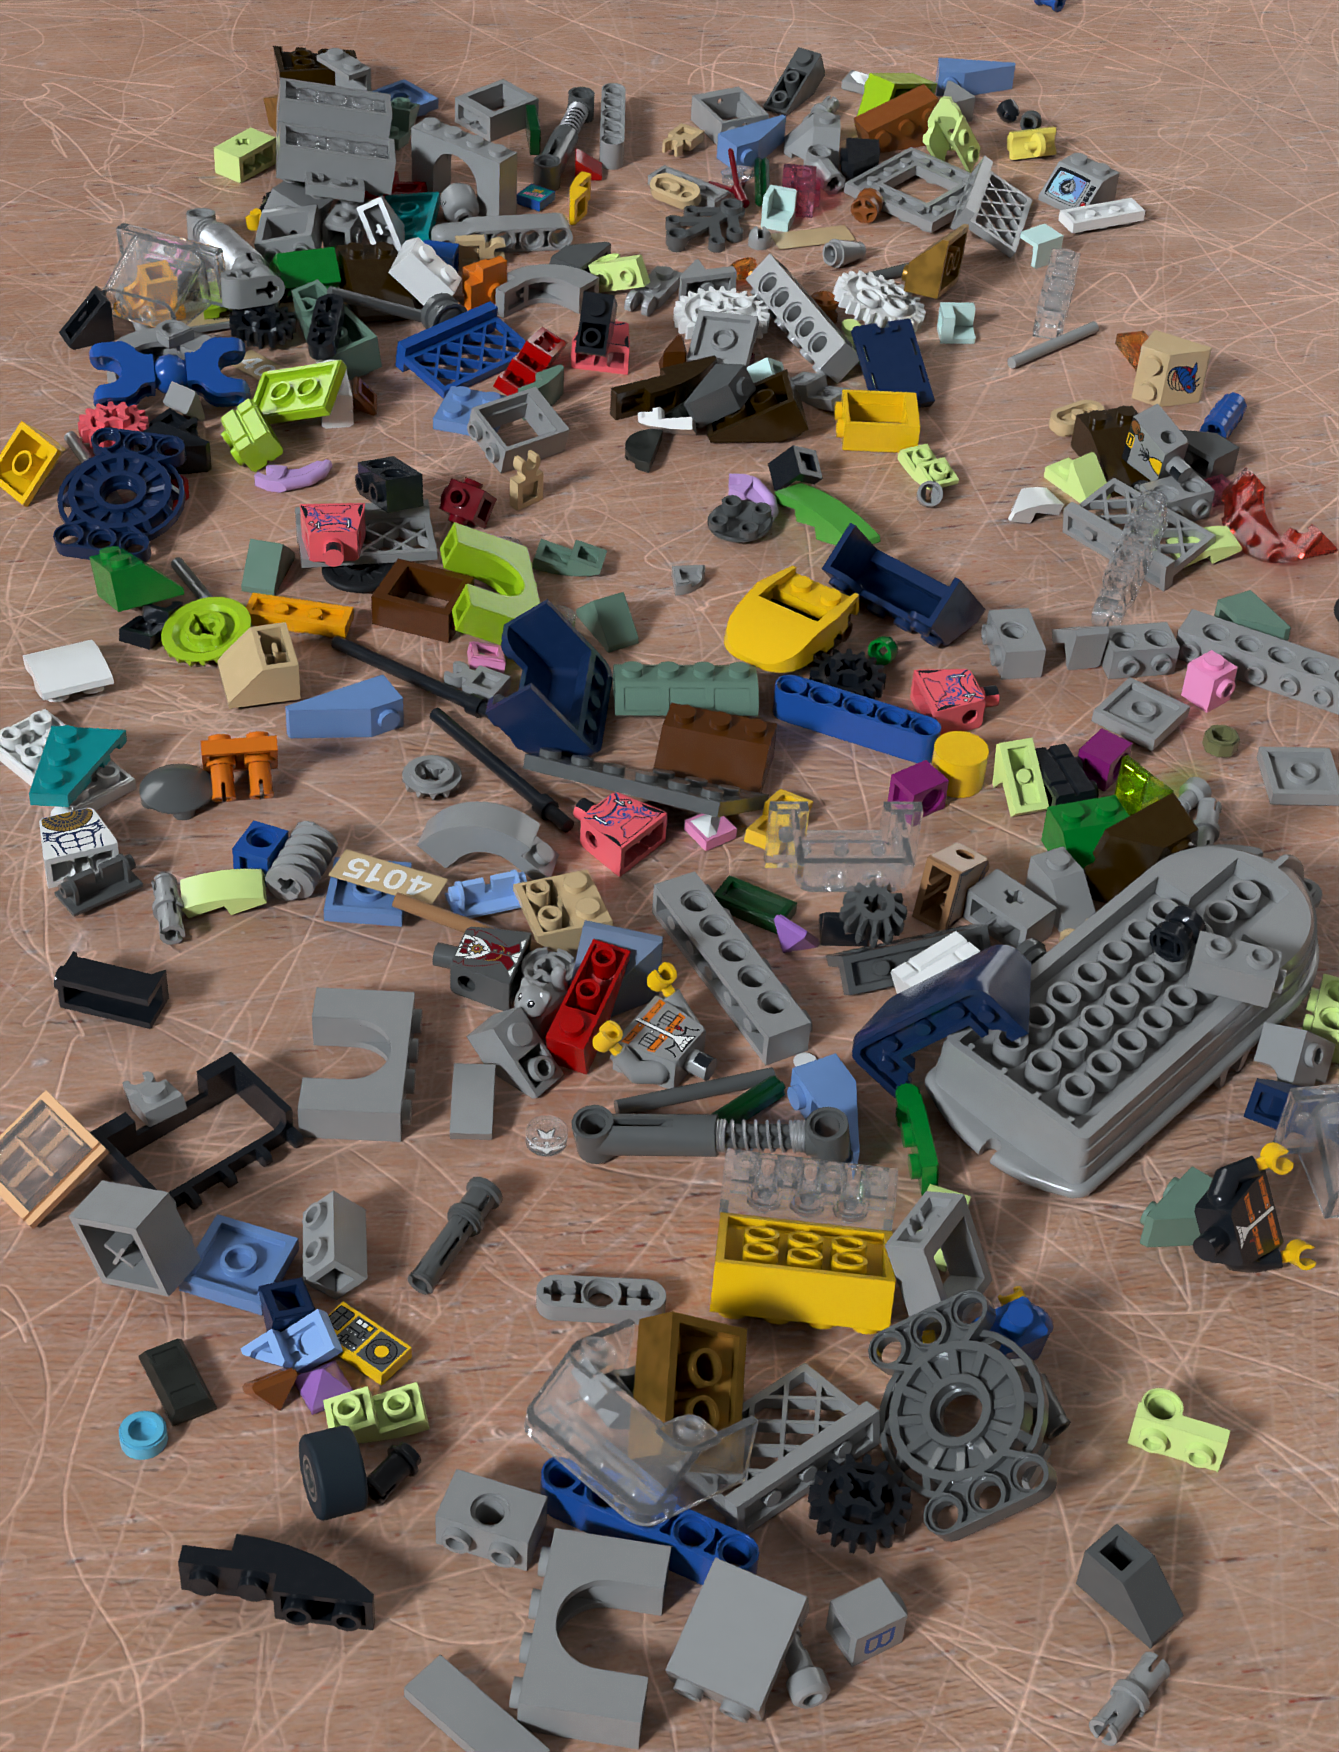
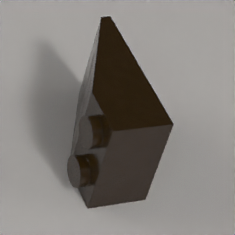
(366, 271)
(768, 415)
(1106, 436)

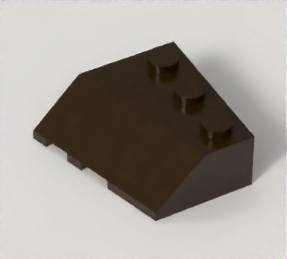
(304, 66)

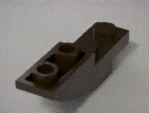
(663, 391)

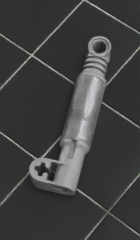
(247, 277)

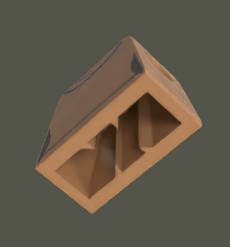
(948, 876)

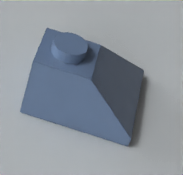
(644, 958)

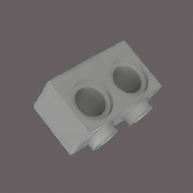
(1189, 499)
(1140, 651)

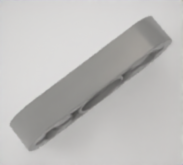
(587, 1286)

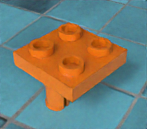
(254, 754)

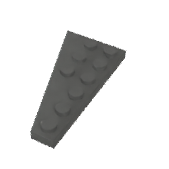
(658, 786)

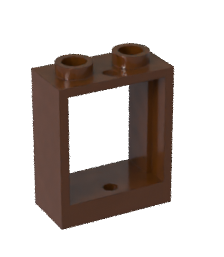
(397, 613)

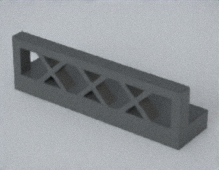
(870, 968)

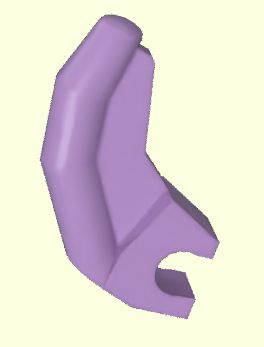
(281, 479)
(752, 489)

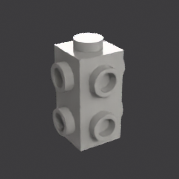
(343, 225)
(1236, 969)
(334, 1245)

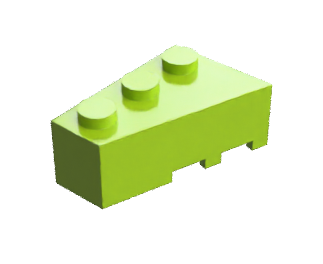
(886, 86)

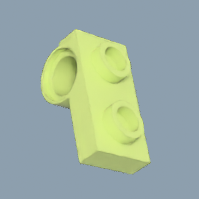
(619, 272)
(1164, 1430)

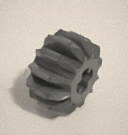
(873, 913)

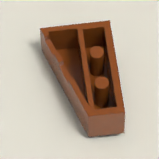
(899, 121)

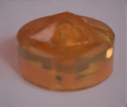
(744, 267)

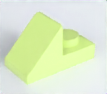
(1077, 477)
(1020, 775)

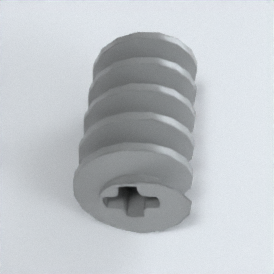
(301, 862)

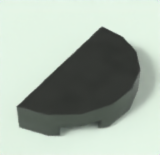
(643, 447)

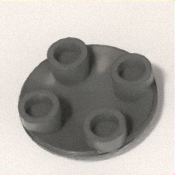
(740, 520)
(176, 790)

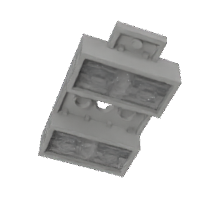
(334, 140)

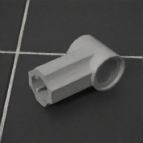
(831, 178)

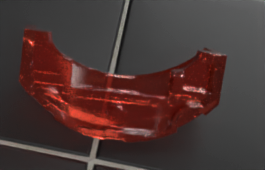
(1249, 524)

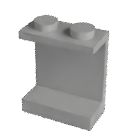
(348, 70)

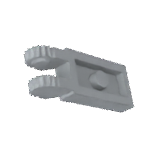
(662, 285)

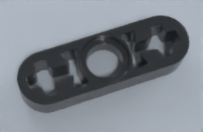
(330, 335)

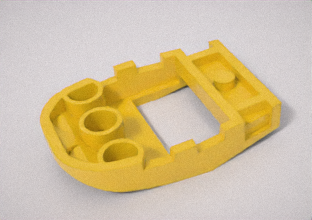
(778, 637)

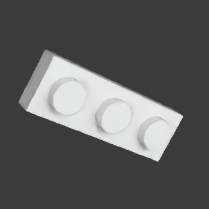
(1101, 215)

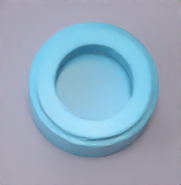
(143, 1435)

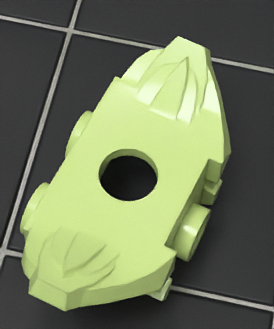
(939, 139)

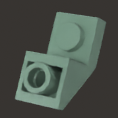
(403, 118)

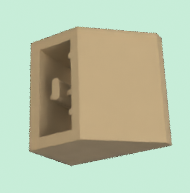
(260, 667)
(559, 908)

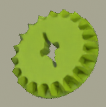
(220, 615)

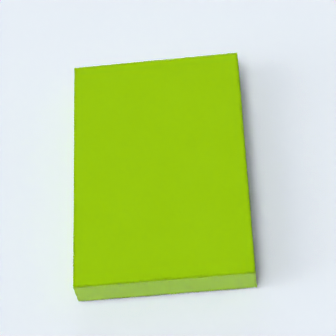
(299, 391)

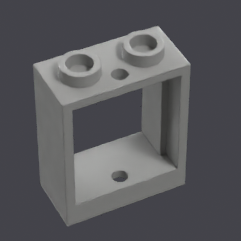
(734, 103)
(477, 107)
(276, 233)
(525, 404)
(942, 1223)

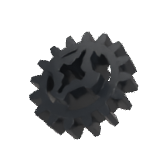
(263, 325)
(850, 673)
(859, 1503)

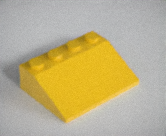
(802, 1273)

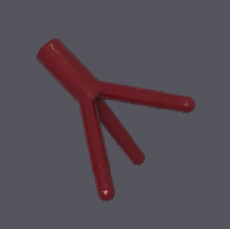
(737, 188)

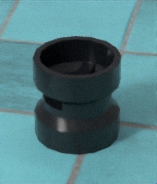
(1177, 933)

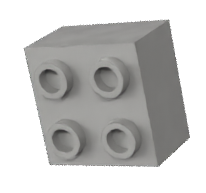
(135, 1237)

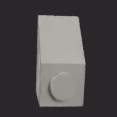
(1063, 884)

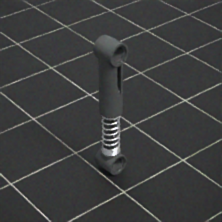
(564, 138)
(606, 1135)

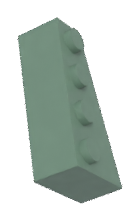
(357, 343)

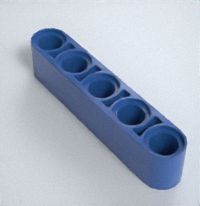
(855, 718)
(581, 1509)

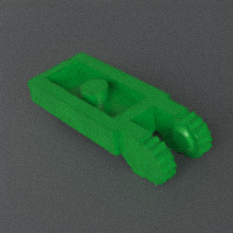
(916, 1135)

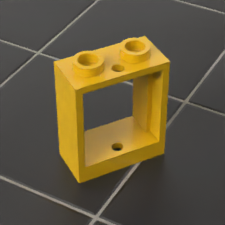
(877, 407)

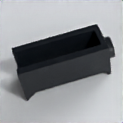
(111, 991)

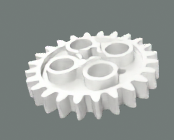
(877, 299)
(719, 300)

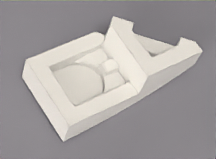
(657, 420)
(1033, 501)

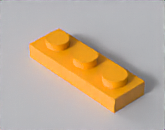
(301, 615)

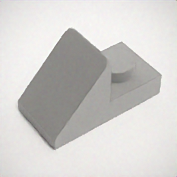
(698, 277)
(1082, 645)

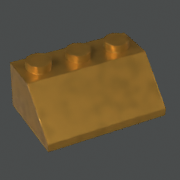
(937, 266)
(690, 1368)

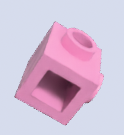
(1209, 681)

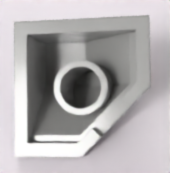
(816, 129)

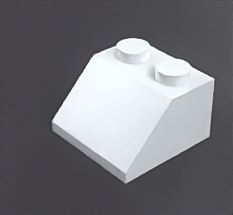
(423, 271)

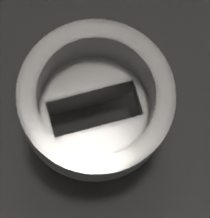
(759, 238)
(936, 494)

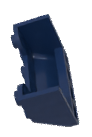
(901, 591)
(560, 688)

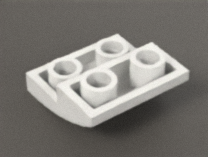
(68, 670)

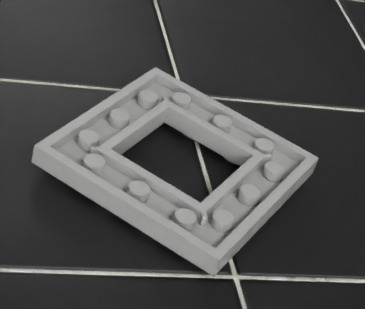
(908, 209)

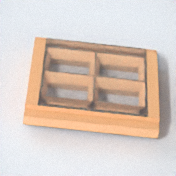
(44, 1158)

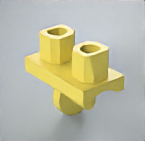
(1031, 143)

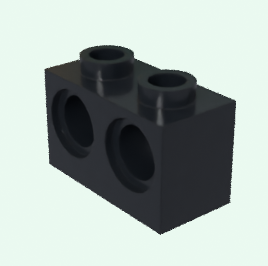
(390, 484)

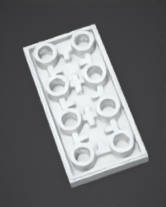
(22, 750)

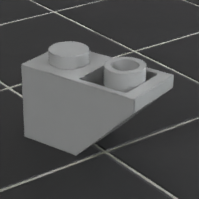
(517, 1051)

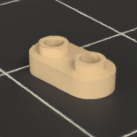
(675, 190)
(1063, 418)

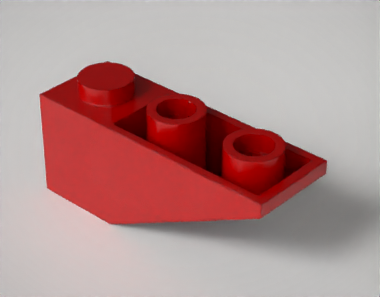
(587, 1006)

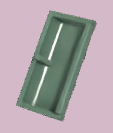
(652, 688)

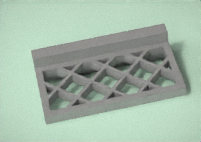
(976, 199)
(383, 529)
(1102, 536)
(789, 1478)

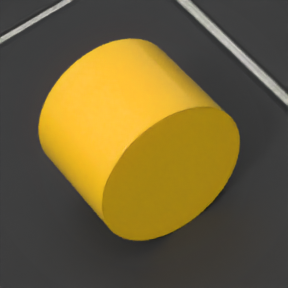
(962, 761)

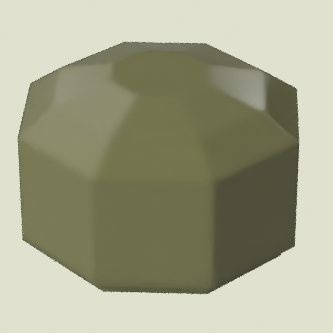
(1221, 741)

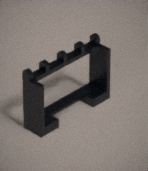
(215, 1084)

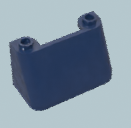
(978, 992)

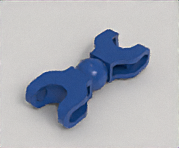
(141, 376)

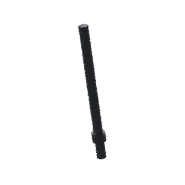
(472, 704)
(541, 804)

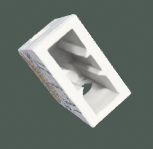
(74, 843)

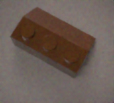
(716, 747)

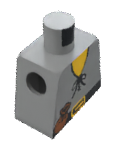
(1156, 446)

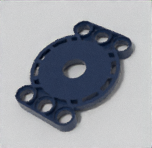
(118, 468)

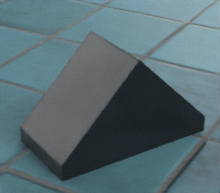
(90, 322)

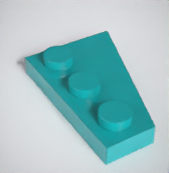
(416, 212)
(69, 762)

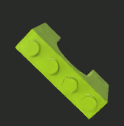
(498, 564)

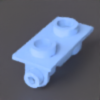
(476, 899)

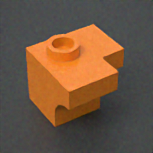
(481, 281)

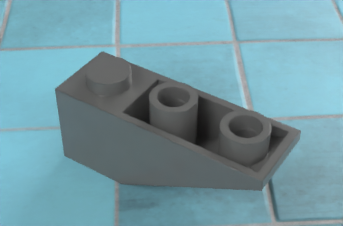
(797, 82)

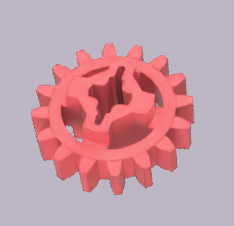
(111, 416)

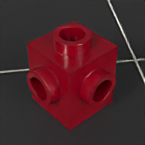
(467, 503)

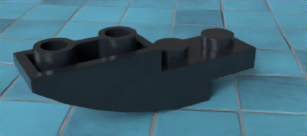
(296, 1581)

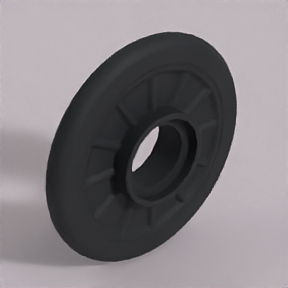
(356, 581)

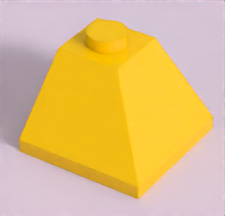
(27, 462)

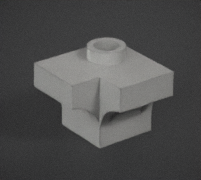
(1294, 1054)

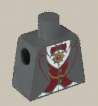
(485, 964)

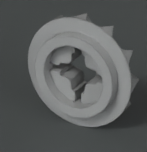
(435, 767)

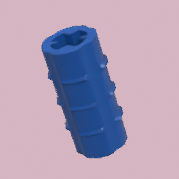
(1225, 415)

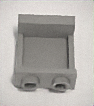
(736, 1640)

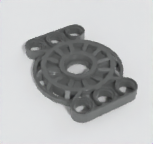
(914, 1405)

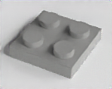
(725, 336)
(1140, 713)
(1299, 775)

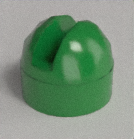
(879, 643)

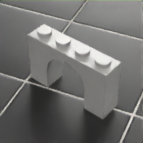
(490, 163)
(370, 1105)
(559, 1692)

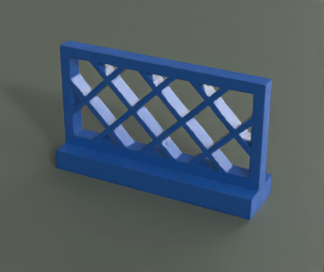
(453, 336)

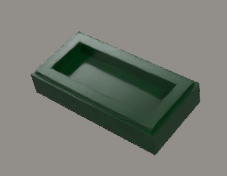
(533, 130)
(754, 903)

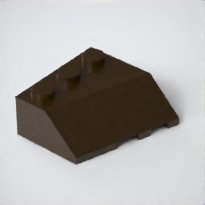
(1137, 845)

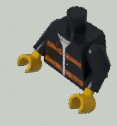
(1240, 1218)

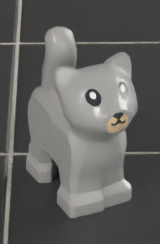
(542, 1002)

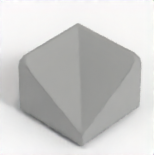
(184, 401)

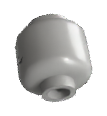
(459, 202)

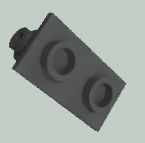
(91, 890)

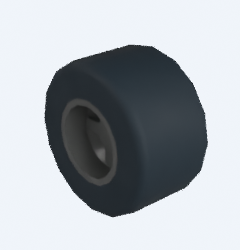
(333, 1472)

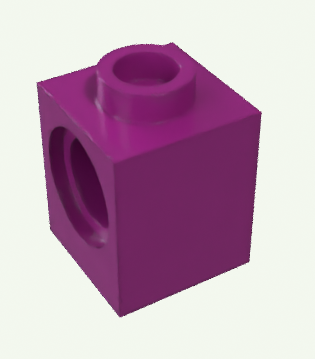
(1103, 757)
(920, 784)

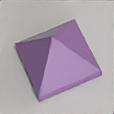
(793, 936)
(321, 1384)

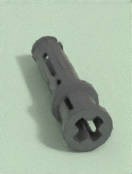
(464, 1221)

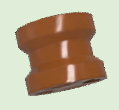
(861, 210)
(827, 303)

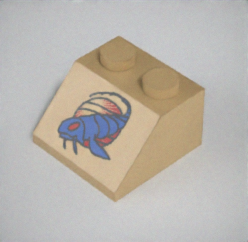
(1170, 370)

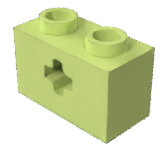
(245, 155)

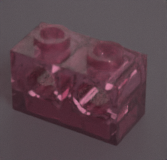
(806, 183)

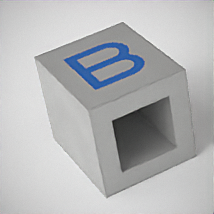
(867, 1621)

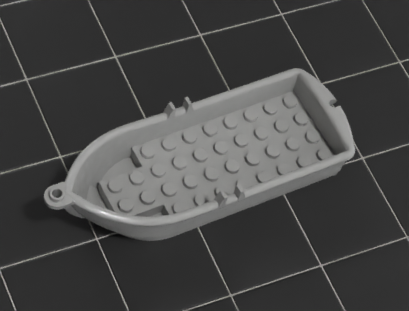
(1117, 1031)

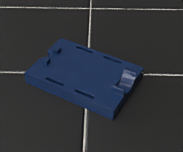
(893, 359)

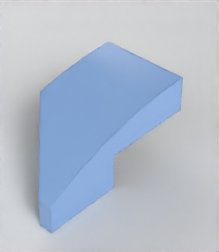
(299, 1346)

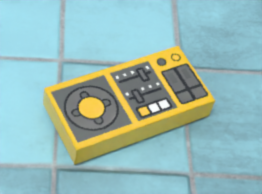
(368, 1344)

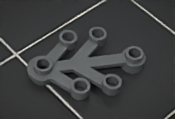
(729, 211)

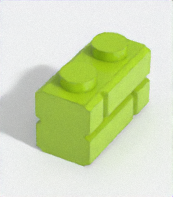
(250, 436)

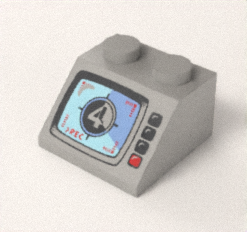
(1079, 183)

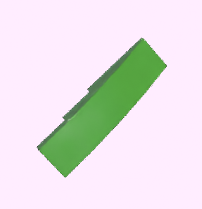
(823, 512)

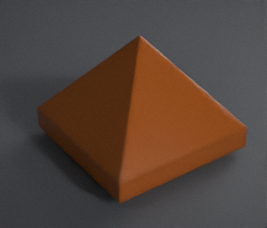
(363, 397)
(272, 1387)

